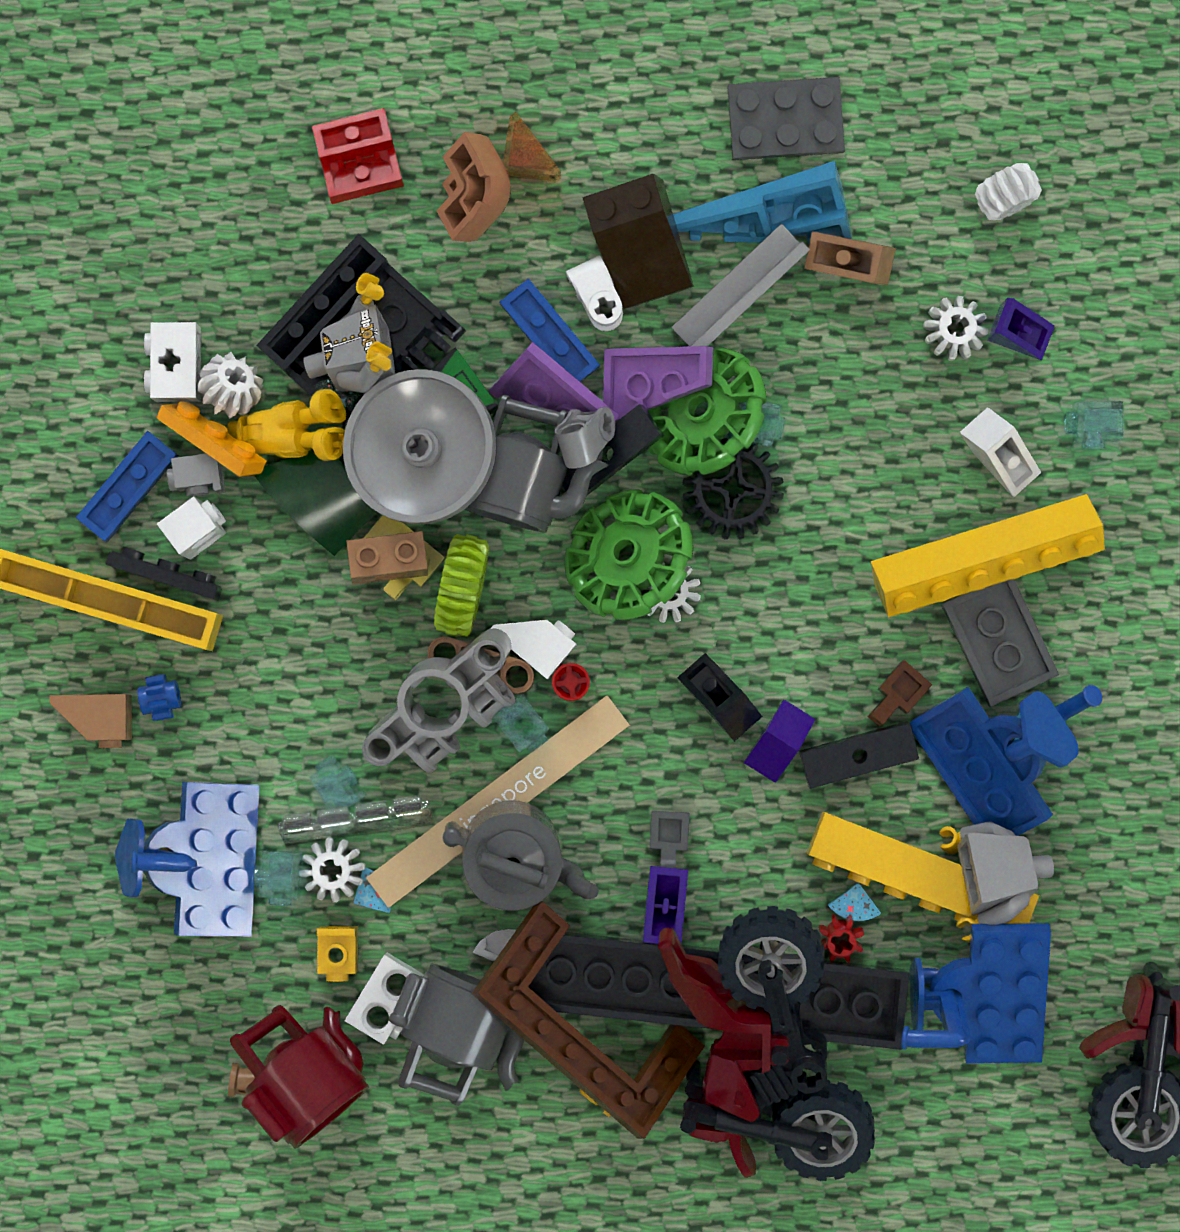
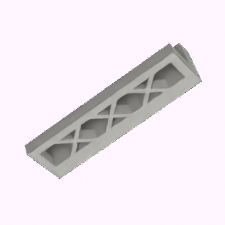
(740, 288)

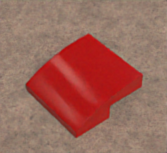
(353, 140)

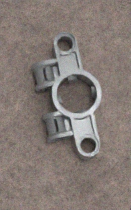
(430, 738)

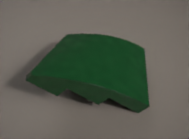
(317, 498)

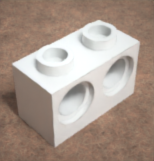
(193, 527)
(379, 994)

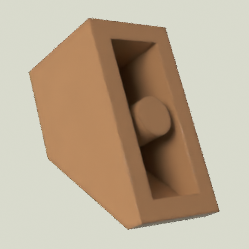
(850, 258)
(98, 716)

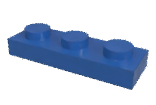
(548, 330)
(126, 486)

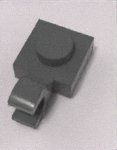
(669, 833)

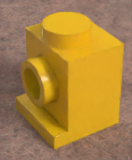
(337, 937)

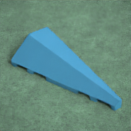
(800, 202)

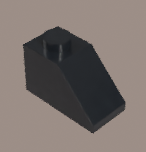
(720, 697)

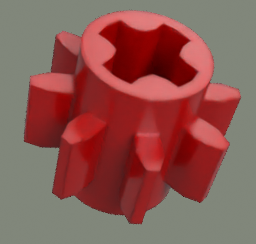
(837, 928)

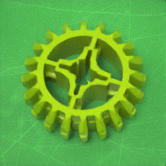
(461, 585)

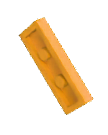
(212, 438)

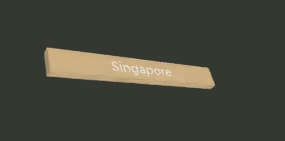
(519, 783)

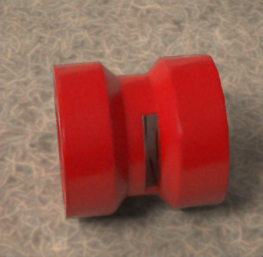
(570, 682)

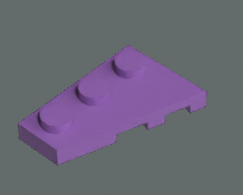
(654, 375)
(544, 383)

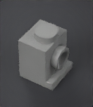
(196, 475)

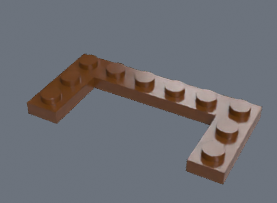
(506, 993)

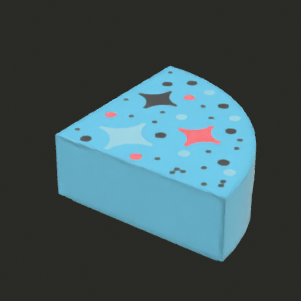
(367, 896)
(855, 903)

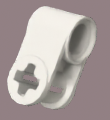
(594, 289)

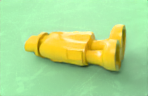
(284, 428)

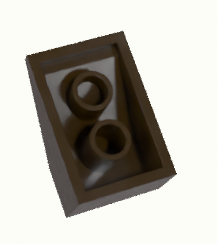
(639, 240)

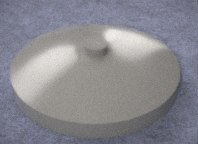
(419, 447)

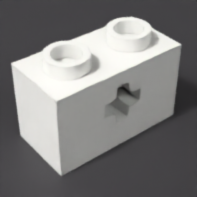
(184, 342)

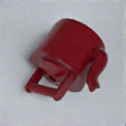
(303, 1078)

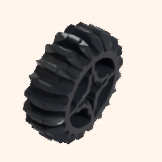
(728, 521)

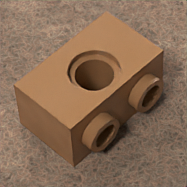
(387, 557)

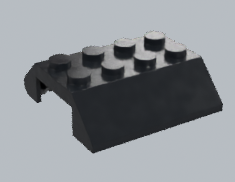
(407, 312)

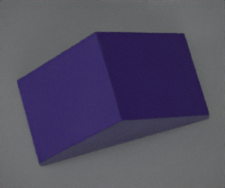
(1021, 329)
(780, 741)
(664, 902)

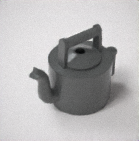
(529, 475)
(519, 832)
(452, 1031)

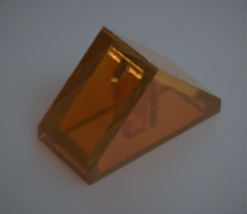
(525, 155)

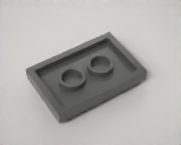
(786, 118)
(1000, 641)

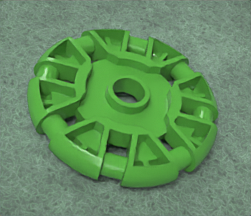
(721, 416)
(645, 564)

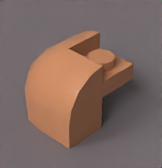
(475, 187)

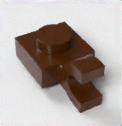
(902, 691)

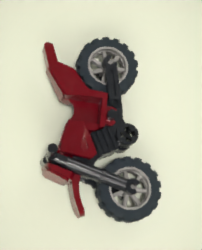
(1154, 1025)
(762, 1050)

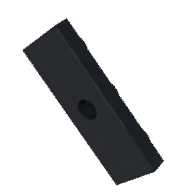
(631, 437)
(165, 572)
(881, 747)

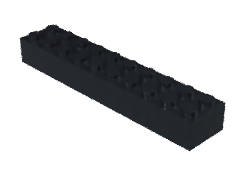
(632, 983)

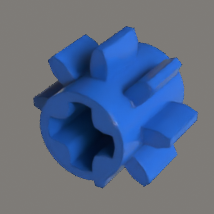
(159, 697)

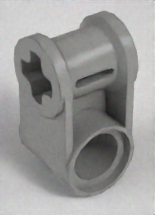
(584, 435)

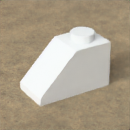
(1001, 451)
(540, 643)

